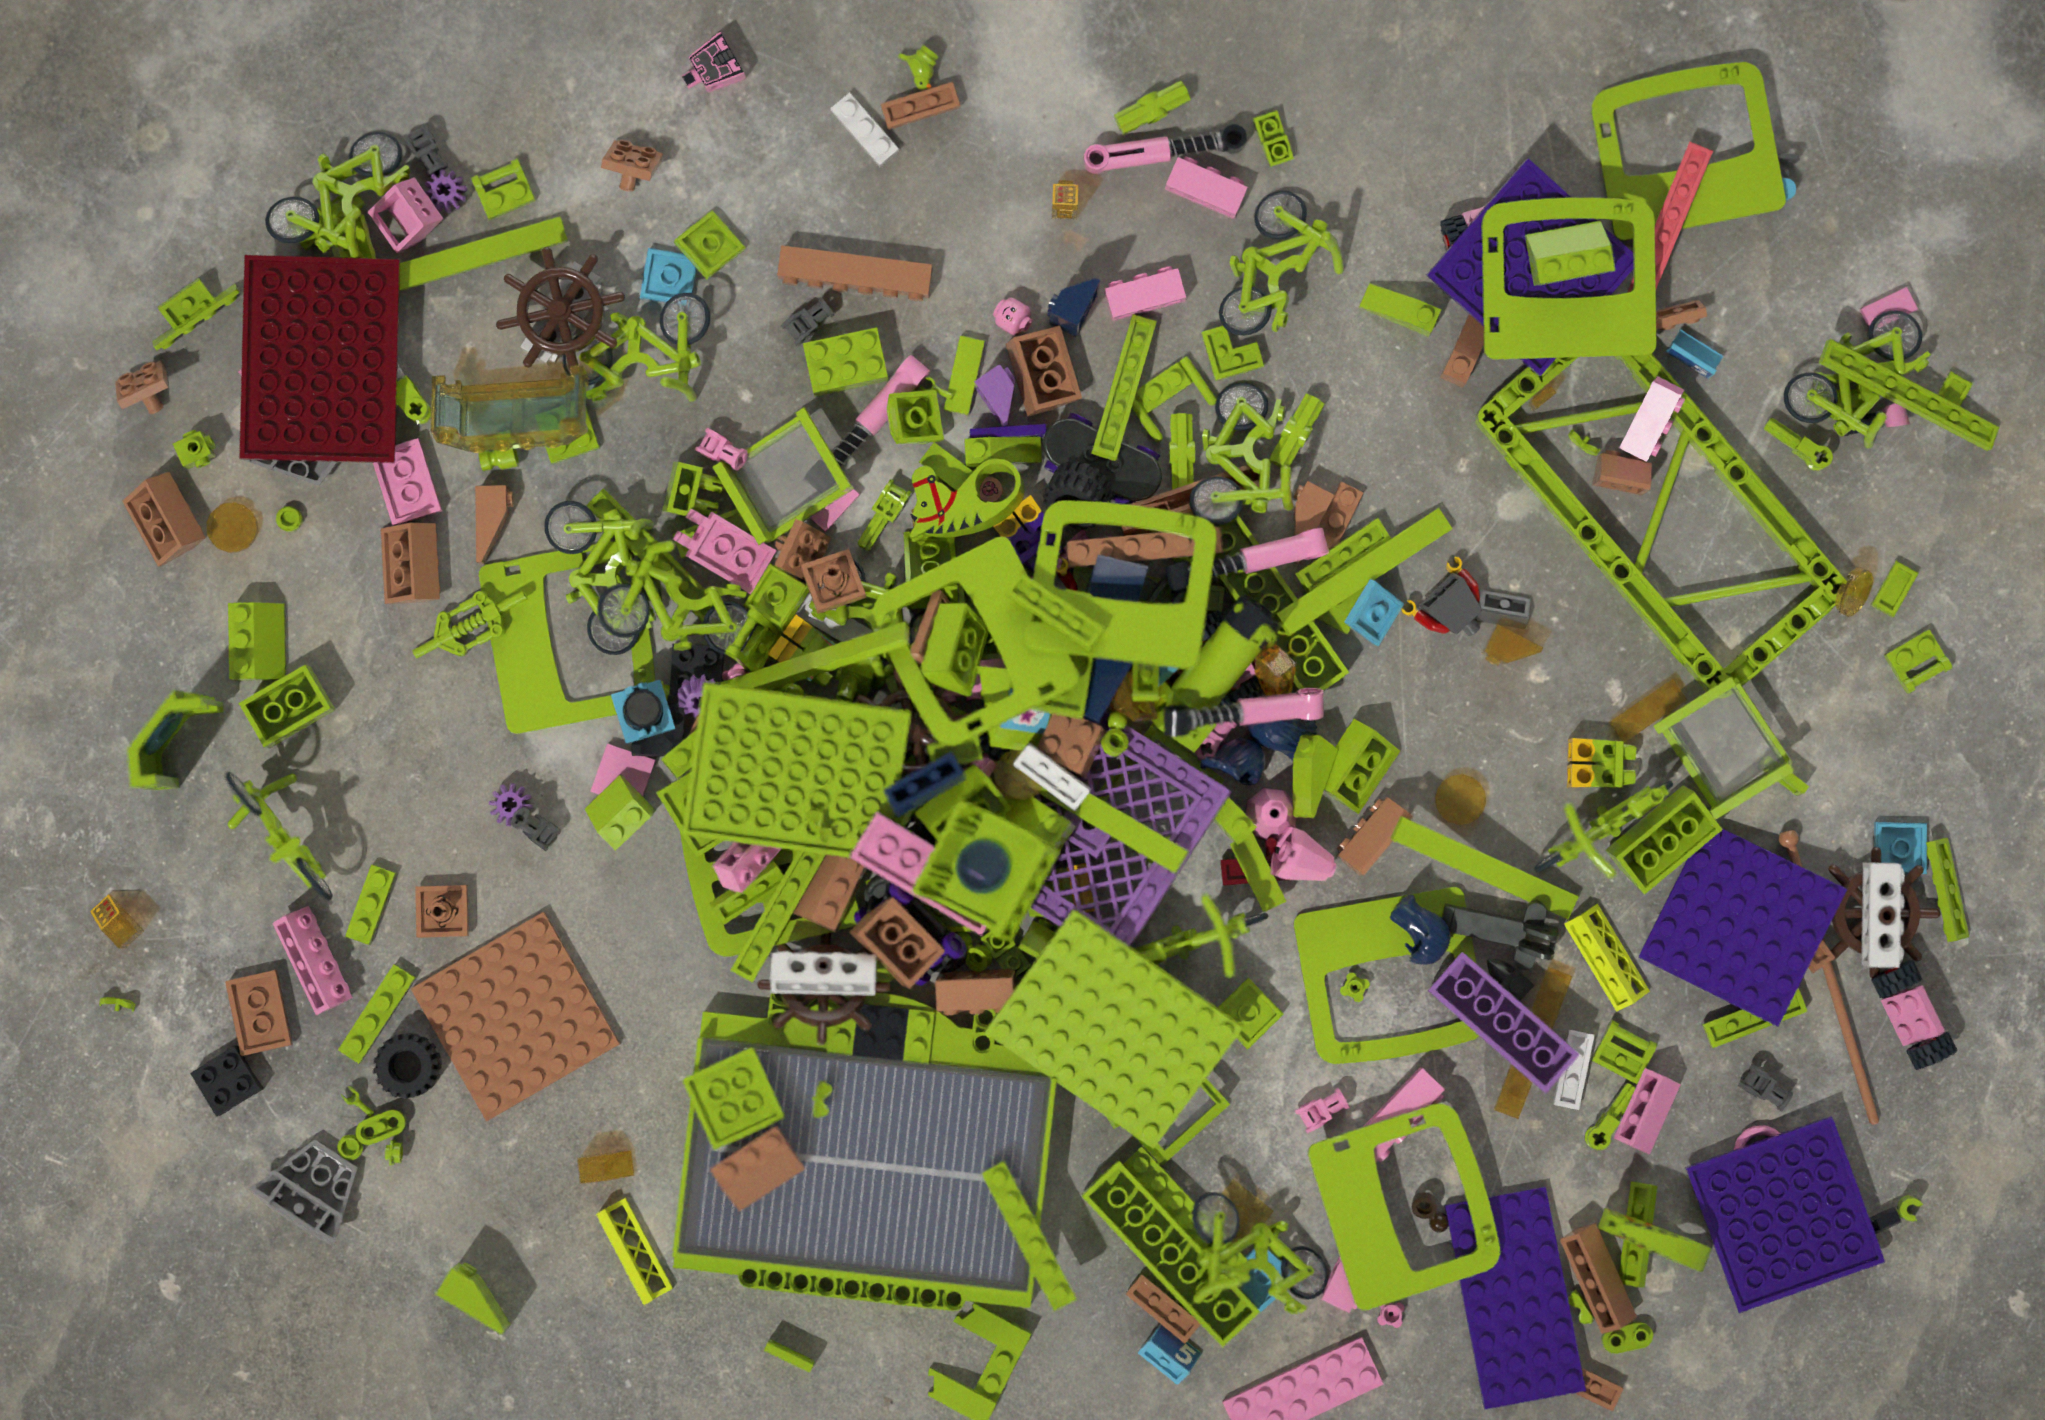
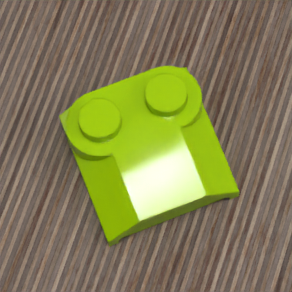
(914, 417)

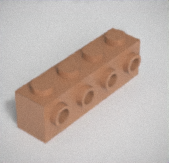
(1598, 1278)

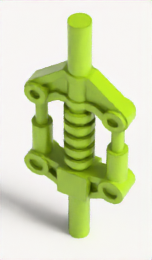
(491, 612)

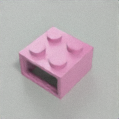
(411, 211)

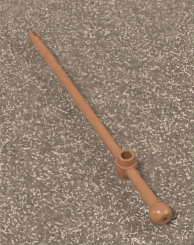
(1788, 840)

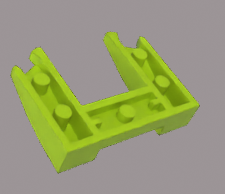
(1009, 1342)

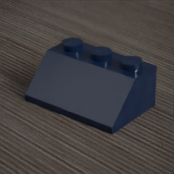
(1073, 305)
(1103, 683)

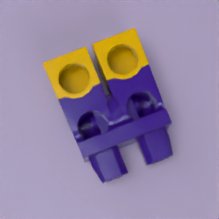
(1025, 541)

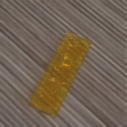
(1648, 710)

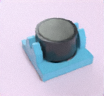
(642, 710)

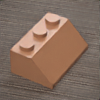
(1043, 370)
(163, 518)
(410, 563)
(1371, 836)
(831, 892)
(897, 942)
(974, 990)
(757, 1168)

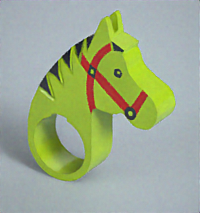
(960, 512)
(1655, 1239)

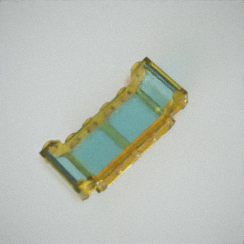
(509, 413)

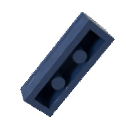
(924, 784)

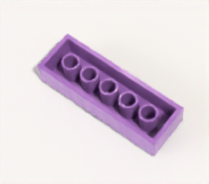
(1503, 1022)

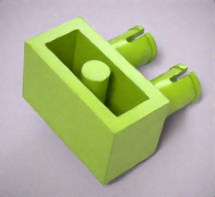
(683, 489)
(855, 679)

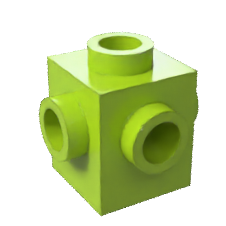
(186, 449)

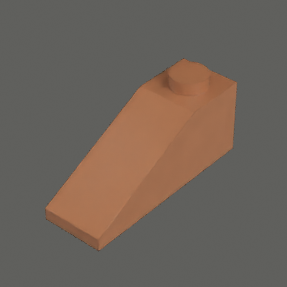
(1464, 353)
(1309, 507)
(492, 511)

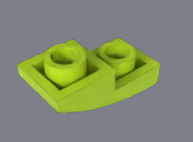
(1272, 138)
(1006, 953)

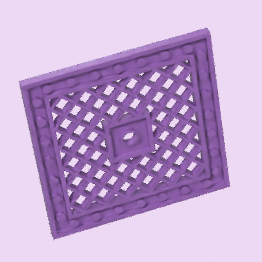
(1157, 880)

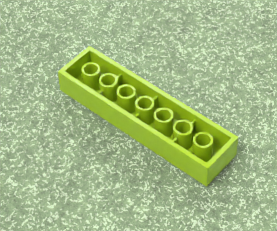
(1314, 657)
(1167, 1251)

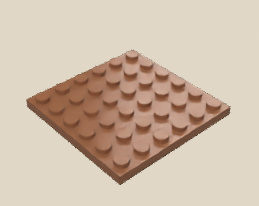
(515, 1016)

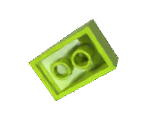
(925, 556)
(1039, 820)
(471, 1295)

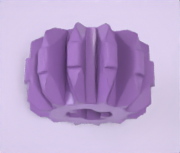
(448, 182)
(691, 694)
(506, 797)

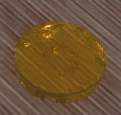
(232, 527)
(1855, 592)
(1012, 781)
(1460, 799)

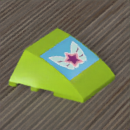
(1018, 731)

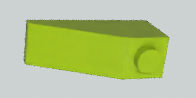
(1400, 309)
(1013, 449)
(1310, 773)
(1233, 821)

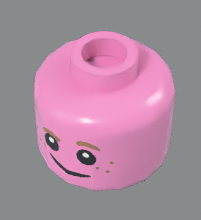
(1012, 316)

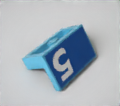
(1694, 354)
(1170, 1354)

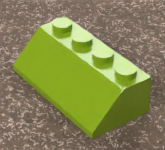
(1664, 839)

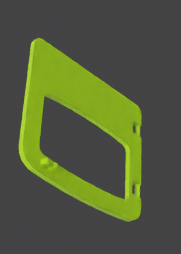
(1728, 188)
(1570, 326)
(985, 577)
(1133, 631)
(525, 655)
(1363, 934)
(1360, 1217)

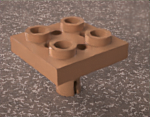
(631, 162)
(142, 386)
(800, 547)
(830, 572)
(428, 898)

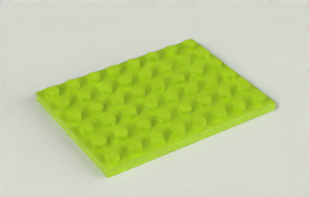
(778, 755)
(1113, 1028)

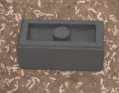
(1504, 609)

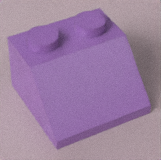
(997, 392)

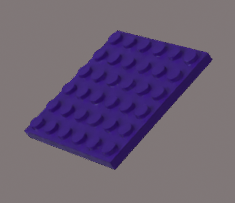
(1461, 265)
(1743, 925)
(1785, 1214)

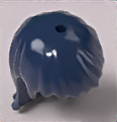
(1282, 734)
(1239, 758)
(1426, 929)

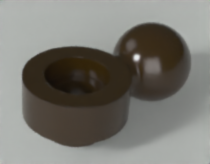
(1437, 1220)

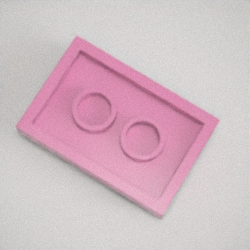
(408, 484)

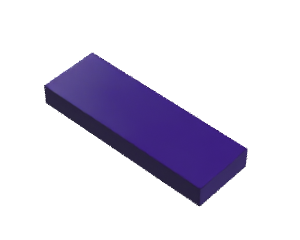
(1009, 431)

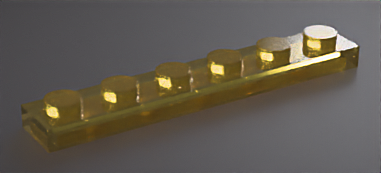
(1546, 1008)

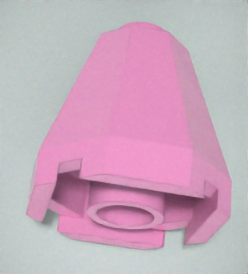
(1258, 812)
(1301, 858)

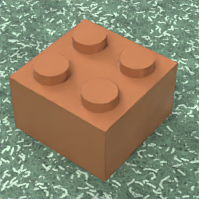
(1072, 743)

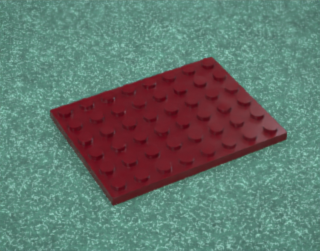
(319, 359)

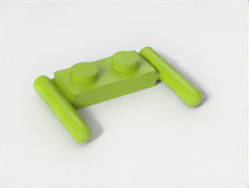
(1164, 388)

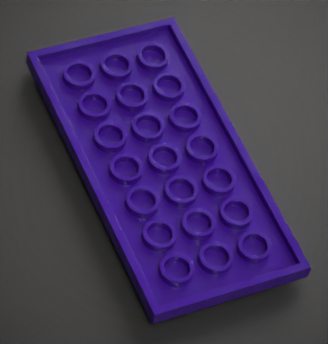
(1520, 1306)

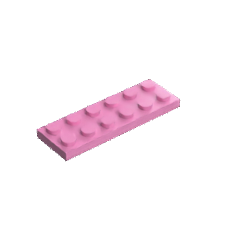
(900, 859)
(1309, 1386)

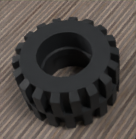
(1077, 483)
(385, 1065)

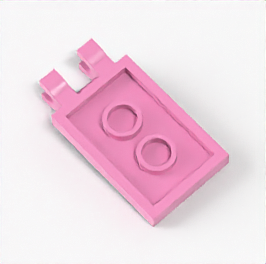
(726, 550)

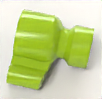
(503, 460)

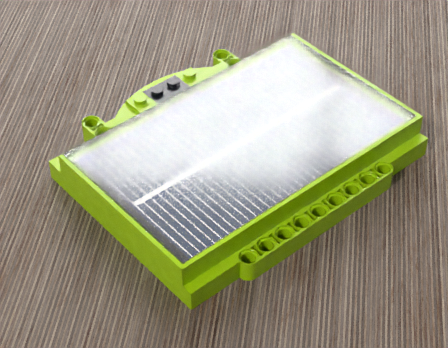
(890, 1168)

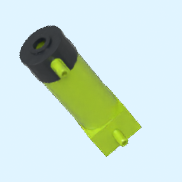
(1220, 664)

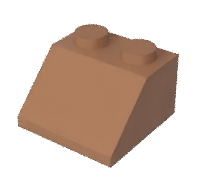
(1622, 473)

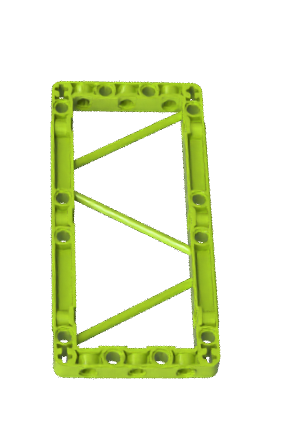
(1607, 555)

